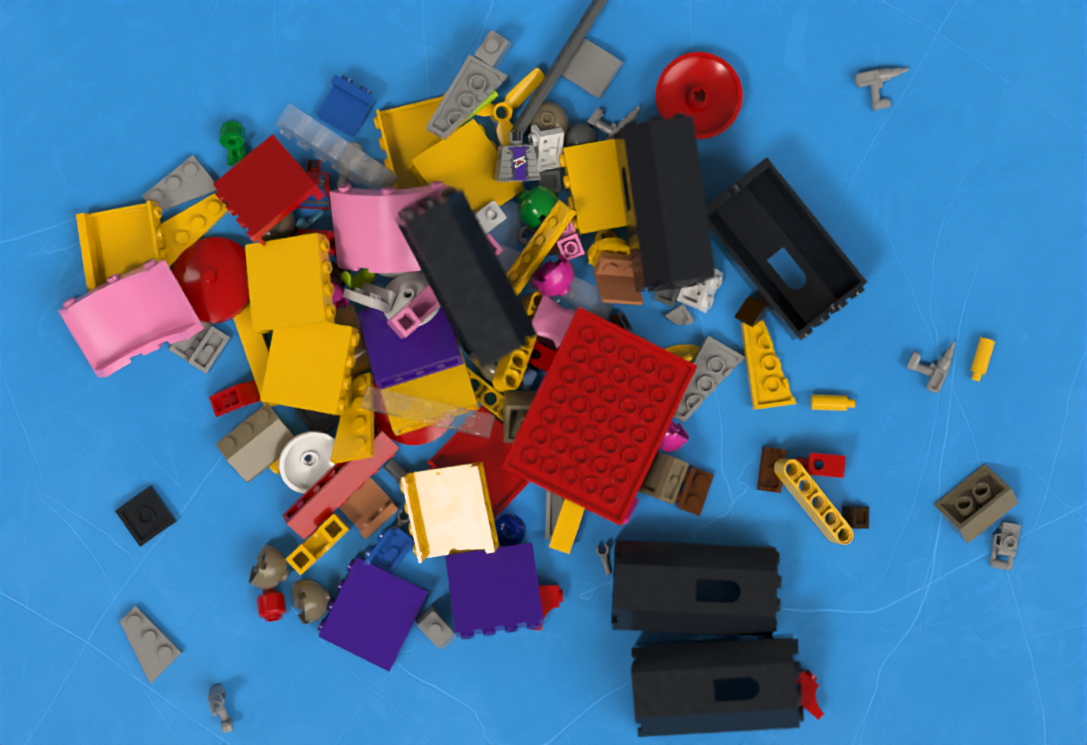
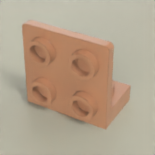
(616, 279)
(369, 508)

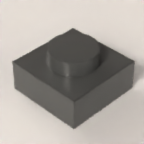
(551, 180)
(667, 297)

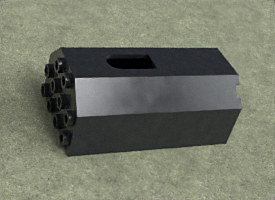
(664, 203)
(758, 220)
(466, 276)
(658, 587)
(677, 685)

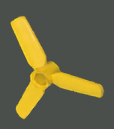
(512, 100)

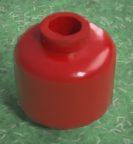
(271, 605)

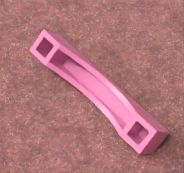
(421, 306)

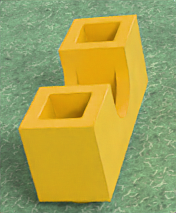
(318, 544)

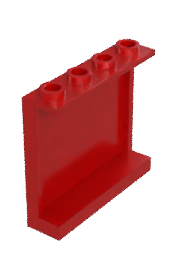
(265, 188)
(470, 448)

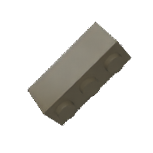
(514, 410)
(256, 442)
(976, 503)

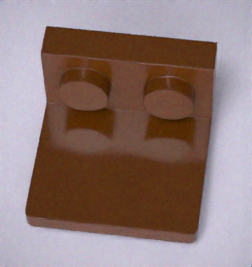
(694, 490)

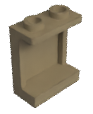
(664, 478)

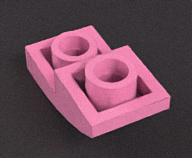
(569, 243)

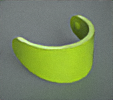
(359, 279)

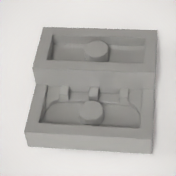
(591, 68)
(201, 348)

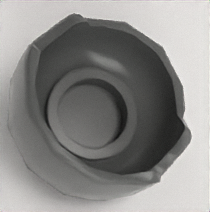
(579, 134)

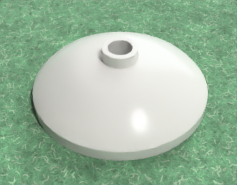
(407, 284)
(303, 473)

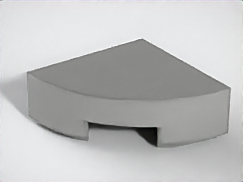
(680, 316)

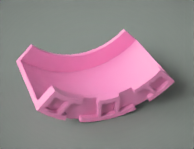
(367, 228)
(130, 317)

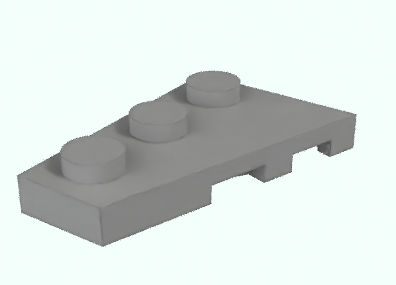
(181, 185)
(149, 643)

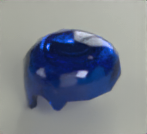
(510, 529)

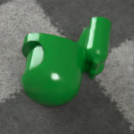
(232, 138)

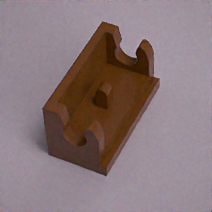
(767, 477)

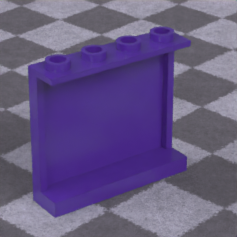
(420, 354)
(494, 591)
(372, 613)

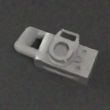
(1006, 545)

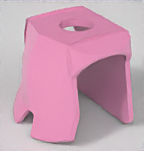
(551, 322)

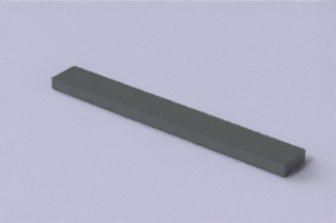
(558, 66)

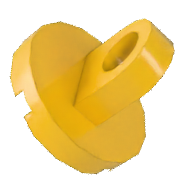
(610, 244)

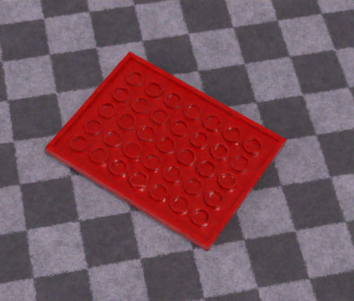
(599, 416)

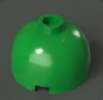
(535, 204)

